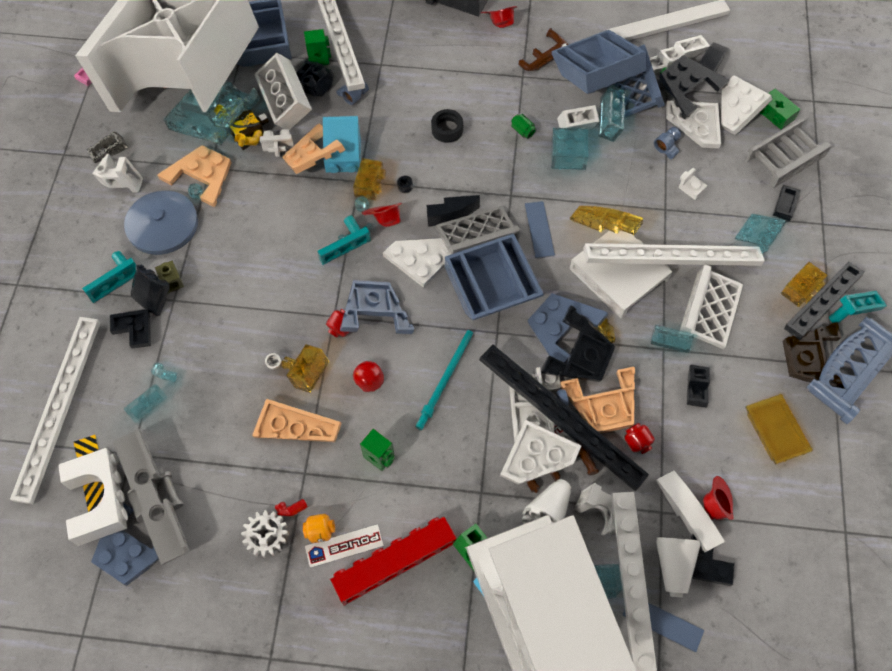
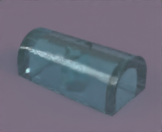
(672, 338)
(145, 403)

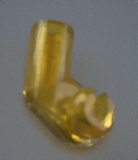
(608, 330)

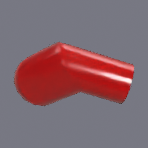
(283, 510)

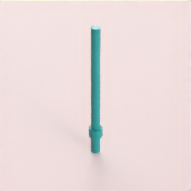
(428, 409)

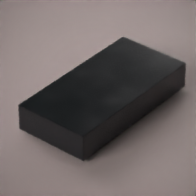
(786, 202)

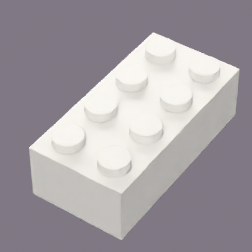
(282, 92)

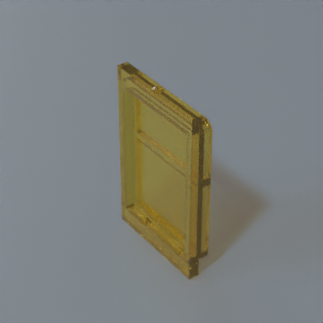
(778, 429)

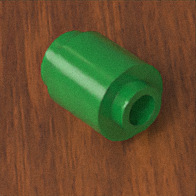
(523, 126)

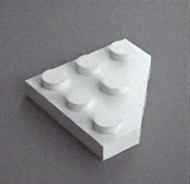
(741, 104)
(700, 126)
(418, 258)
(538, 454)

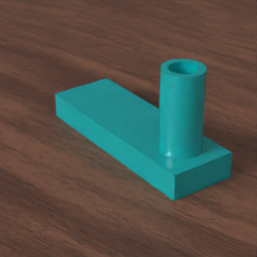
(356, 239)
(113, 279)
(858, 304)

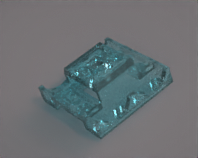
(192, 121)

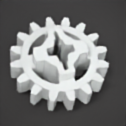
(274, 534)

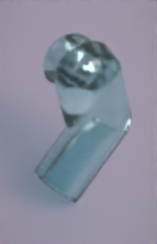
(159, 372)

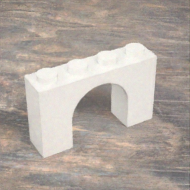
(109, 514)

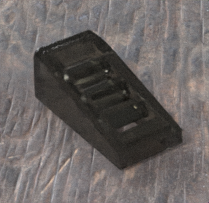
(117, 145)

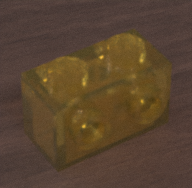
(369, 179)
(804, 284)

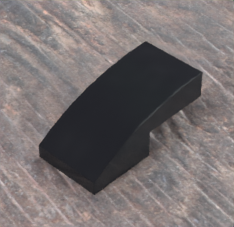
(698, 386)

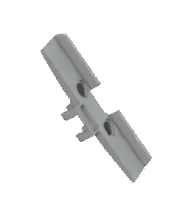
(165, 532)

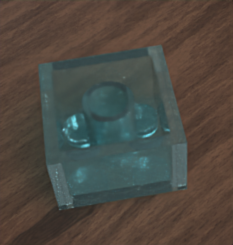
(569, 148)

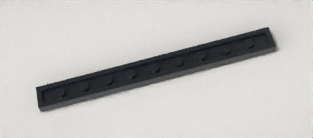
(564, 417)

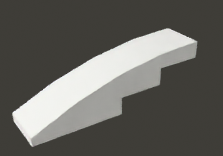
(688, 47)
(690, 511)

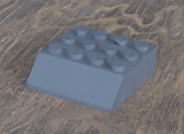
(269, 37)
(599, 61)
(492, 277)

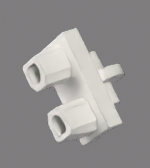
(276, 143)

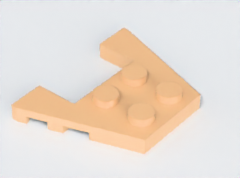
(307, 152)
(203, 166)
(605, 410)

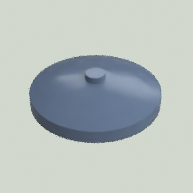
(161, 222)

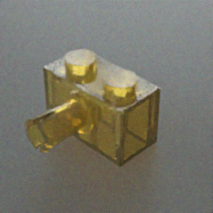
(307, 368)

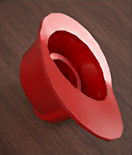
(503, 17)
(385, 215)
(719, 501)

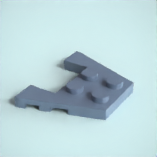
(374, 299)
(548, 323)
(123, 555)

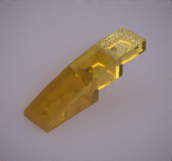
(607, 218)

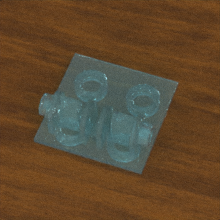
(760, 231)

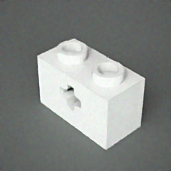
(579, 118)

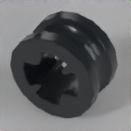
(405, 188)

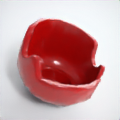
(368, 376)

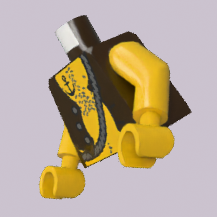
(246, 128)

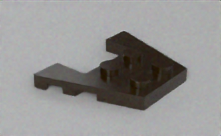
(807, 356)

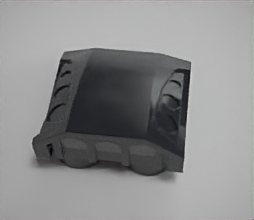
(315, 78)
(149, 290)

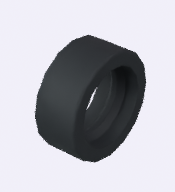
(447, 115)

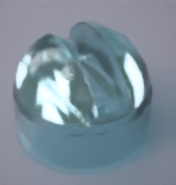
(191, 190)
(359, 205)

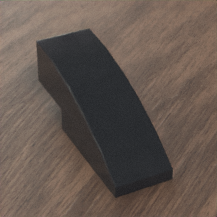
(714, 56)
(452, 209)

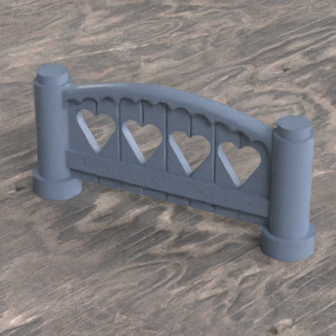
(843, 400)

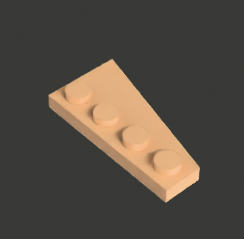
(291, 423)

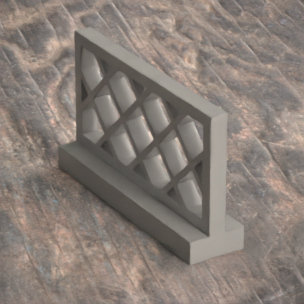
(480, 237)

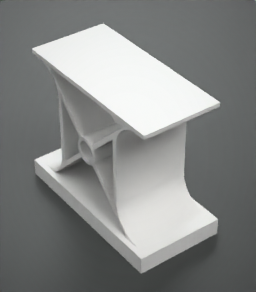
(166, 47)
(548, 599)

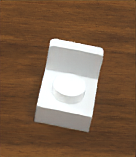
(692, 185)
(550, 382)

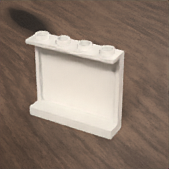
(619, 284)

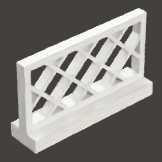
(698, 298)

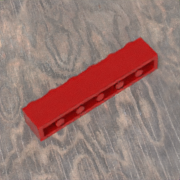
(393, 560)

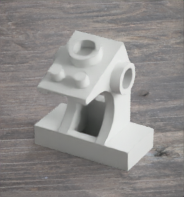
(114, 174)
(595, 498)

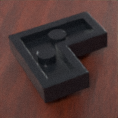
(135, 323)
(712, 570)

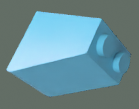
(347, 132)

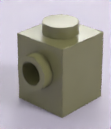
(170, 273)

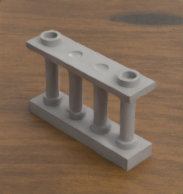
(791, 167)

